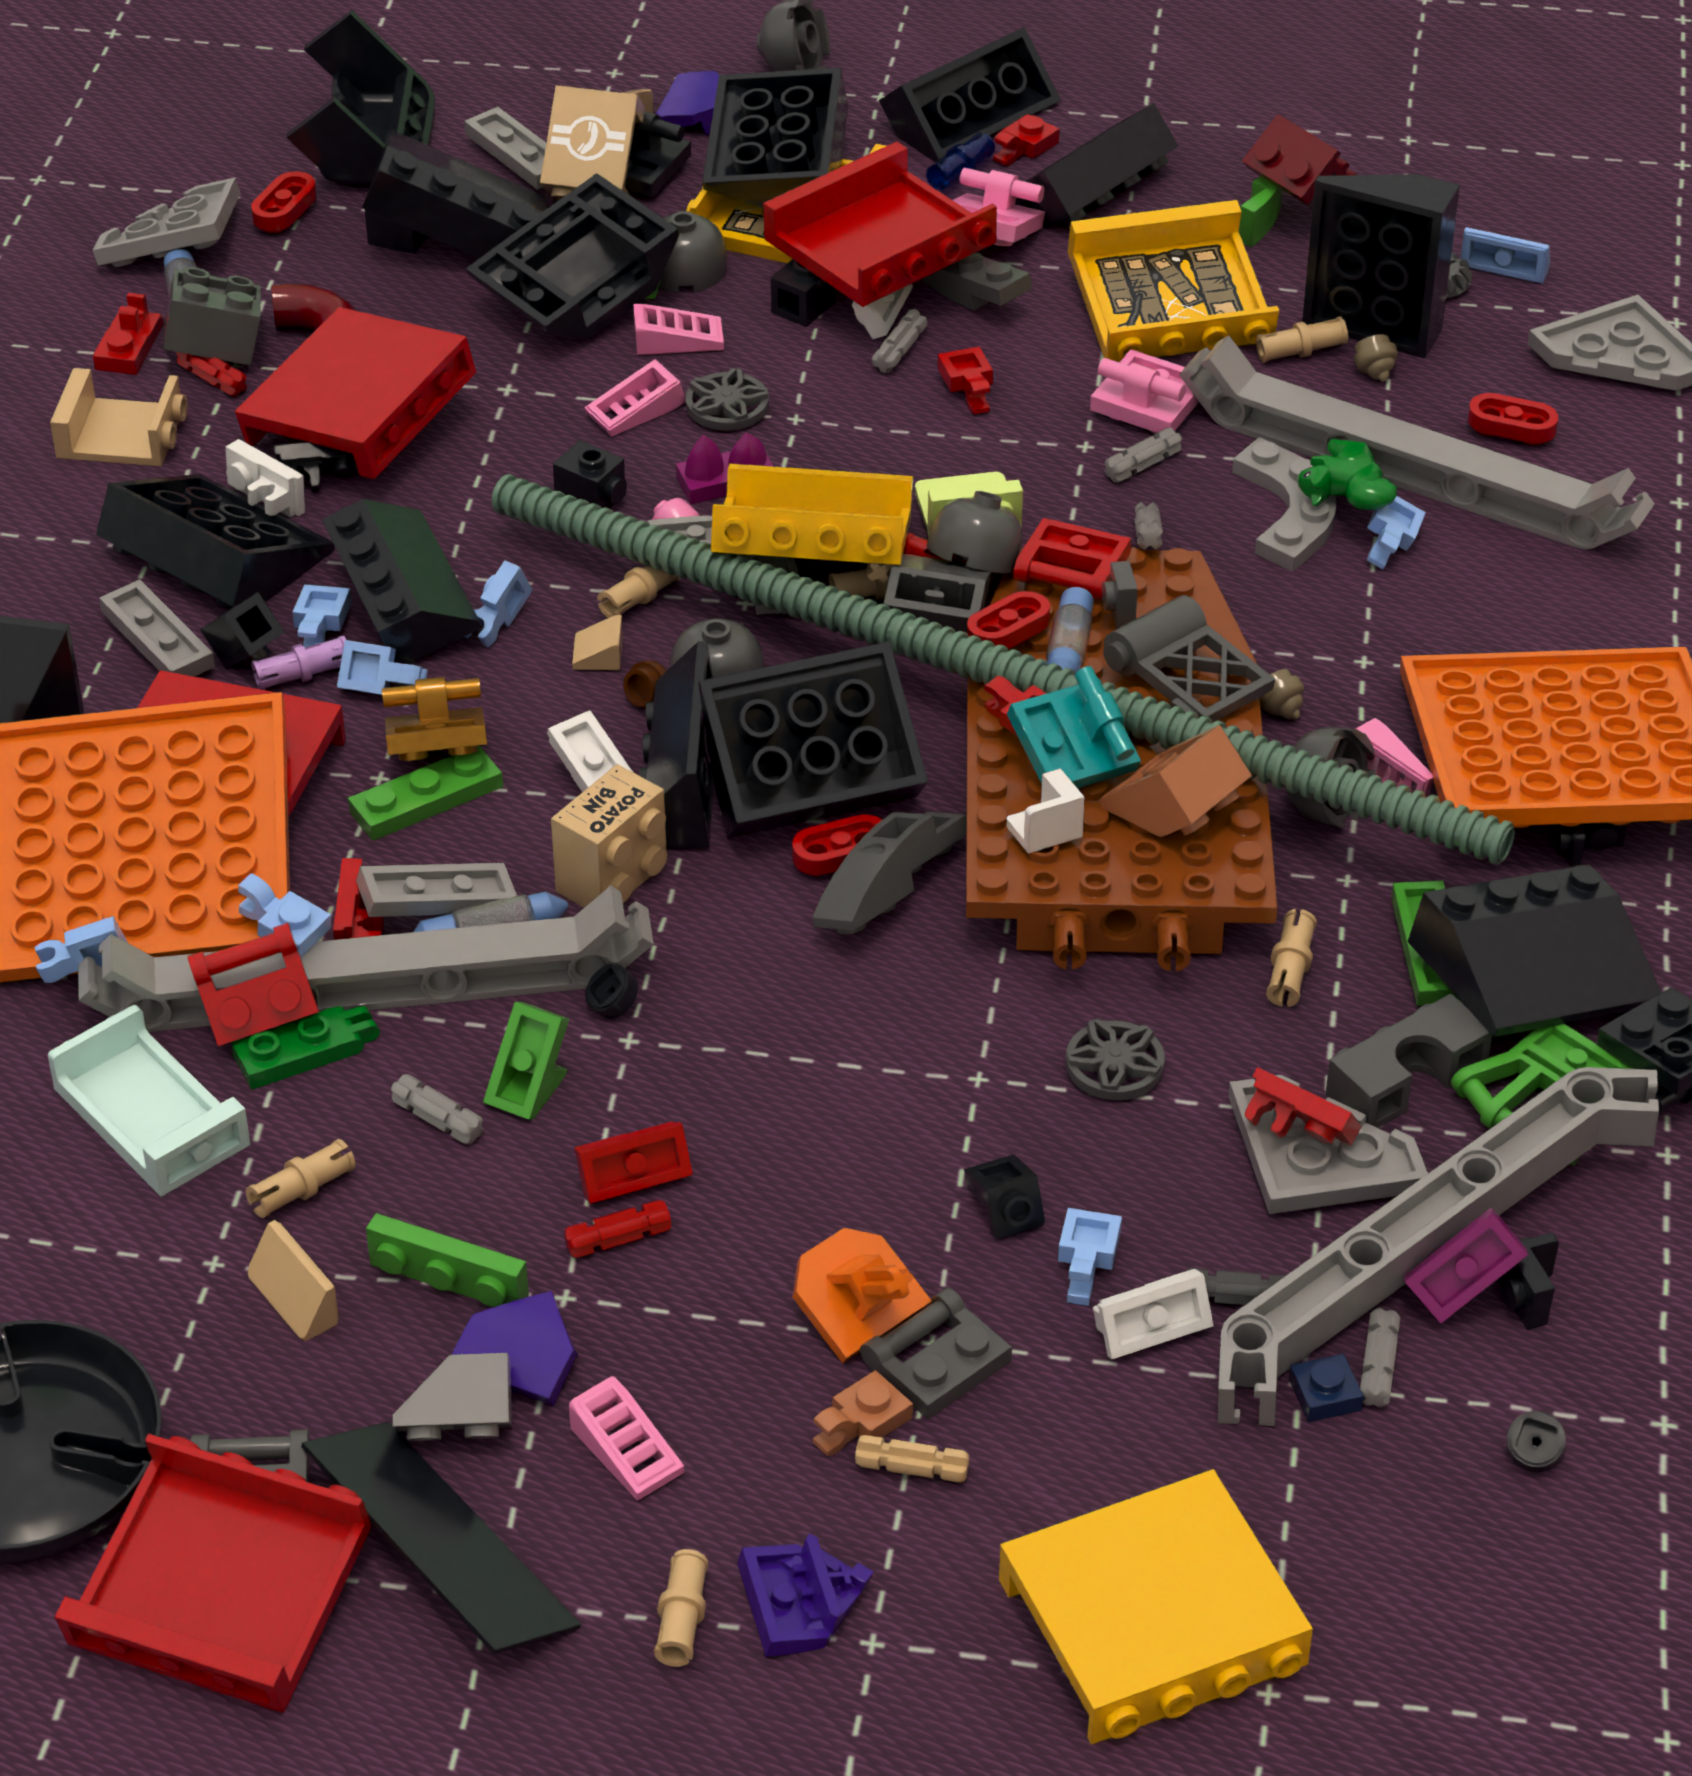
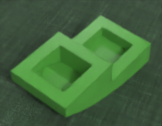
(1260, 211)

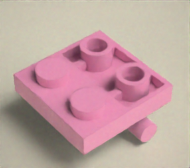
(1001, 189)
(1143, 392)

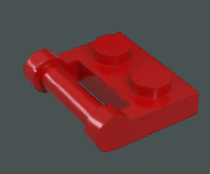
(1073, 548)
(260, 1001)

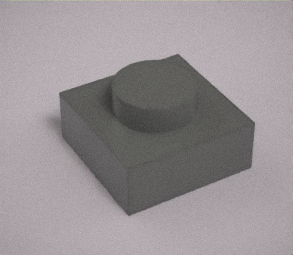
(1120, 593)

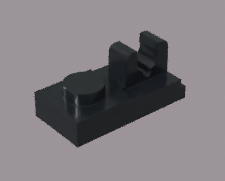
(314, 459)

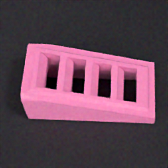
(675, 331)
(652, 383)
(1393, 752)
(603, 1410)

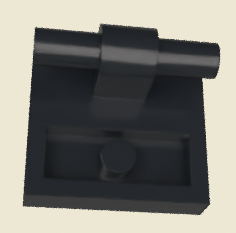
(655, 154)
(1659, 1039)

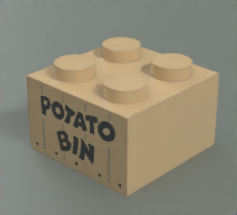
(609, 837)

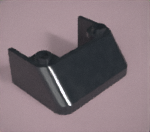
(370, 97)

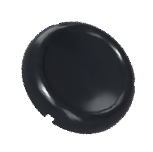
(68, 1435)

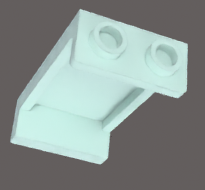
(146, 1102)

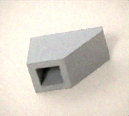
(460, 1394)

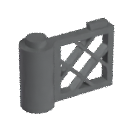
(1168, 640)

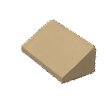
(293, 1283)

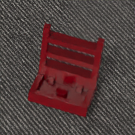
(1294, 159)

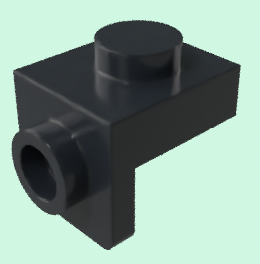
(1528, 1285)

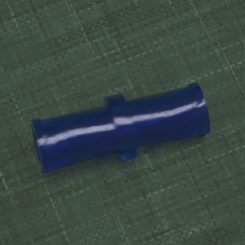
(960, 157)

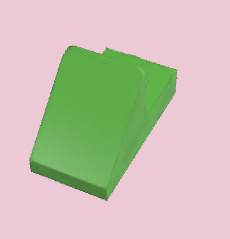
(526, 1061)

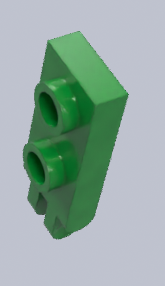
(303, 1044)

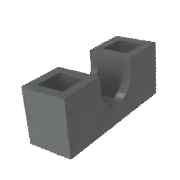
(1433, 1040)

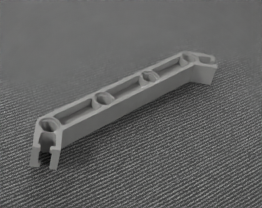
(1414, 456)
(391, 967)
(1376, 1254)

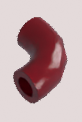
(304, 305)

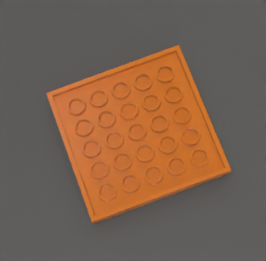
(1558, 733)
(141, 823)

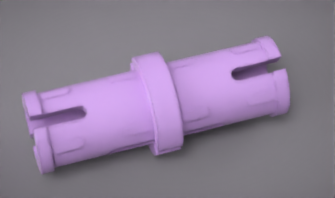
(298, 663)

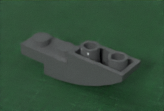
(979, 281)
(881, 867)

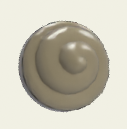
(1375, 356)
(1285, 697)

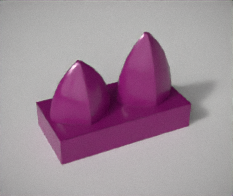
(706, 468)
(1466, 1265)

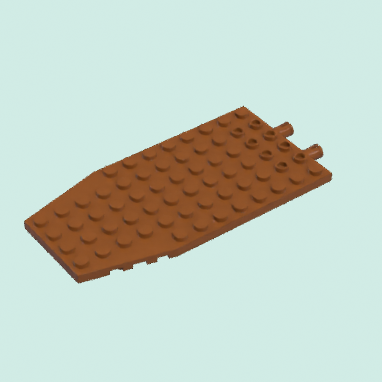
(1117, 881)

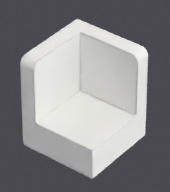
(1054, 819)

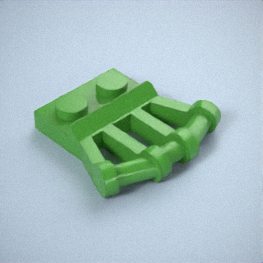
(1540, 1061)

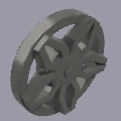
(727, 400)
(1115, 1059)

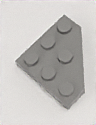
(191, 221)
(1618, 343)
(1308, 1173)

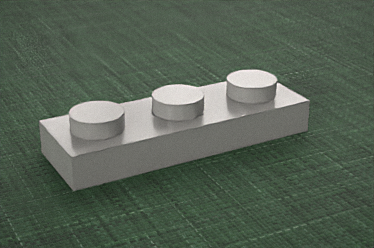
(509, 143)
(156, 630)
(431, 887)

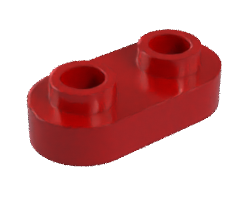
(283, 201)
(1513, 418)
(1011, 619)
(825, 846)

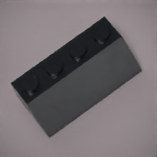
(971, 96)
(1100, 165)
(401, 577)
(680, 751)

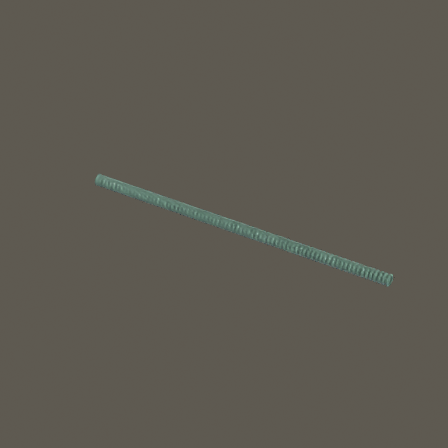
(985, 661)

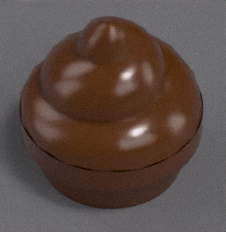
(641, 681)

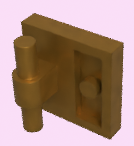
(434, 725)

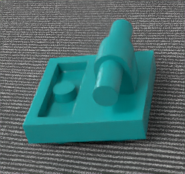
(1075, 732)

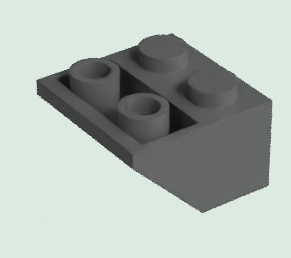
(212, 316)
(937, 590)

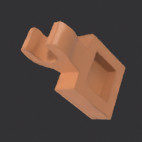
(864, 1408)

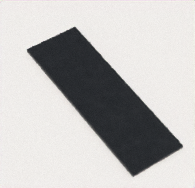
(442, 1537)

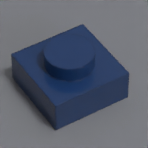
(1326, 1387)

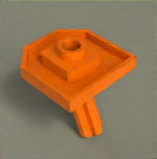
(855, 1290)

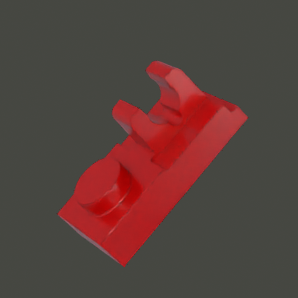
(128, 337)
(351, 914)
(1322, 1118)
(633, 1161)

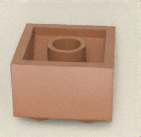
(1180, 785)

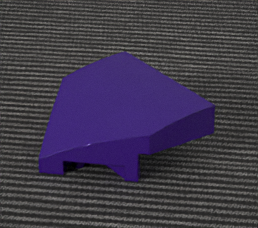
(691, 100)
(533, 1338)
(799, 1594)

